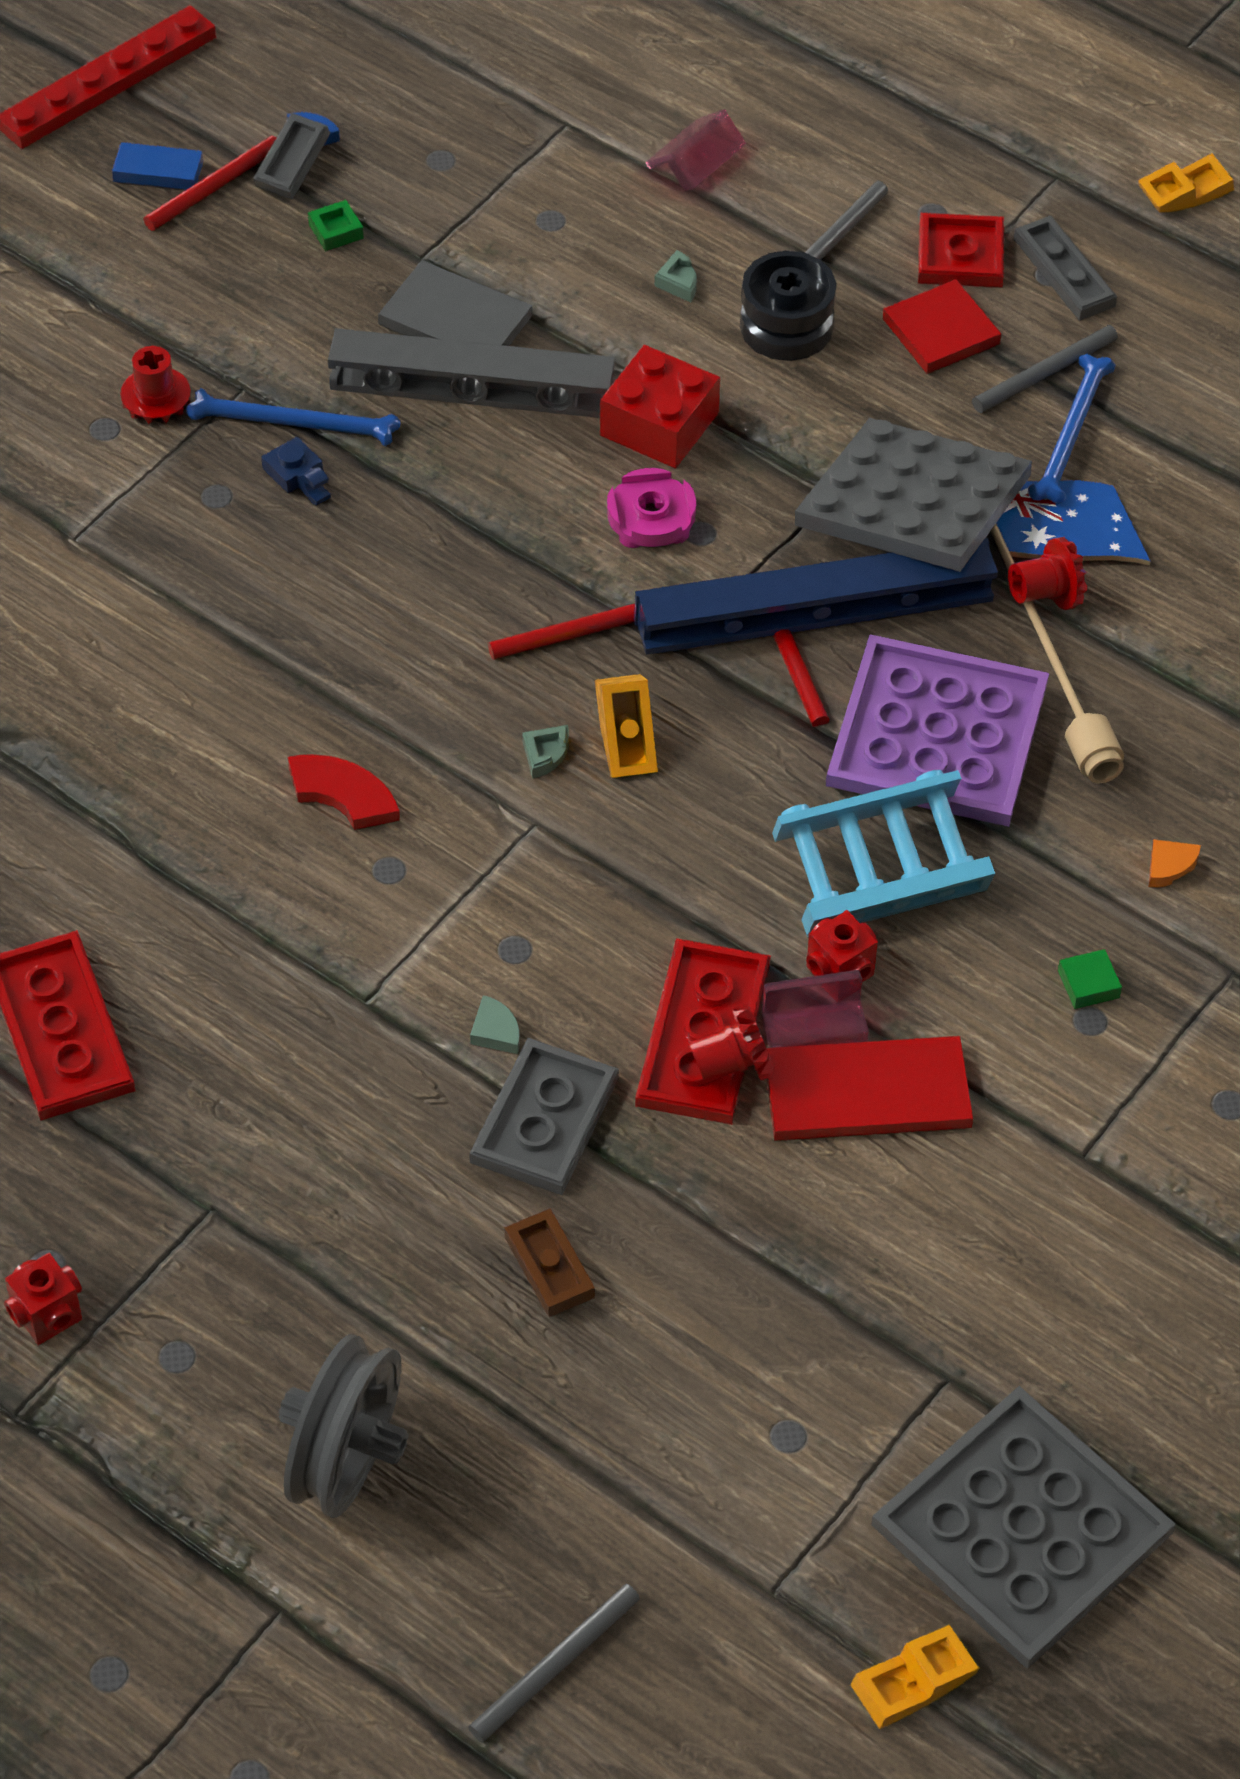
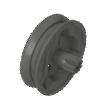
(342, 1425)

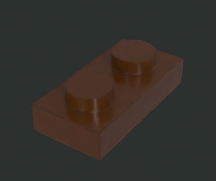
(549, 1262)

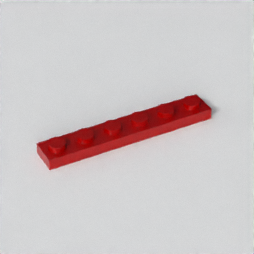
(106, 76)

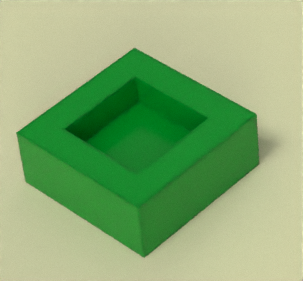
(335, 225)
(1089, 979)

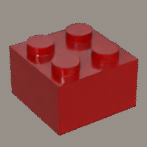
(659, 406)

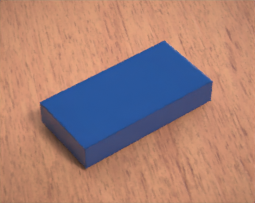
(157, 166)

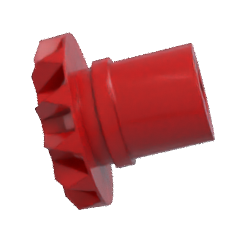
(154, 386)
(1052, 576)
(733, 1048)

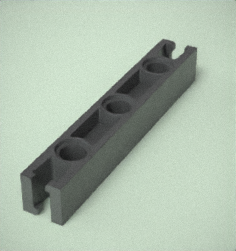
(469, 372)

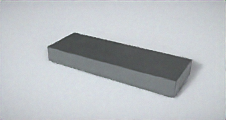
(1065, 268)

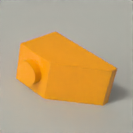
(626, 725)

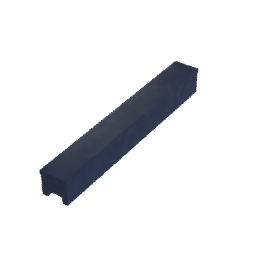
(806, 599)

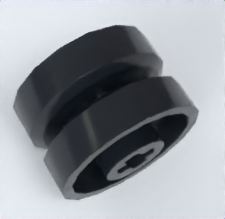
(787, 305)

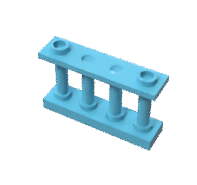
(917, 885)

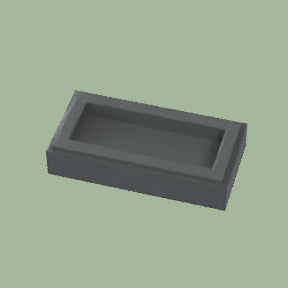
(291, 156)

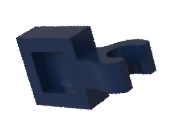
(296, 467)

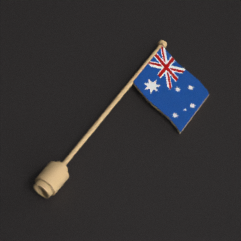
(1101, 531)

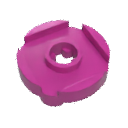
(656, 528)

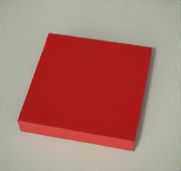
(961, 249)
(941, 326)

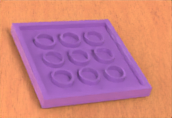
(942, 712)

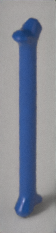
(377, 427)
(1048, 486)

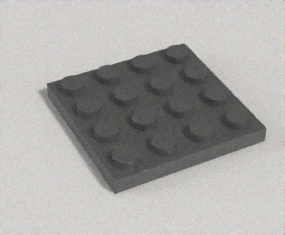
(913, 494)
(1023, 1526)

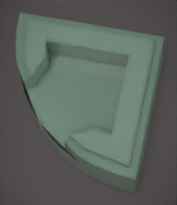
(678, 277)
(545, 749)
(495, 1027)

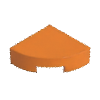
(1171, 861)

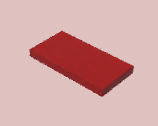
(694, 1003)
(61, 1026)
(868, 1088)

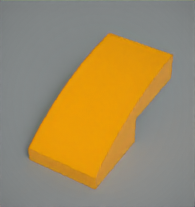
(1185, 188)
(915, 1678)

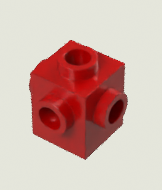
(842, 946)
(43, 1297)

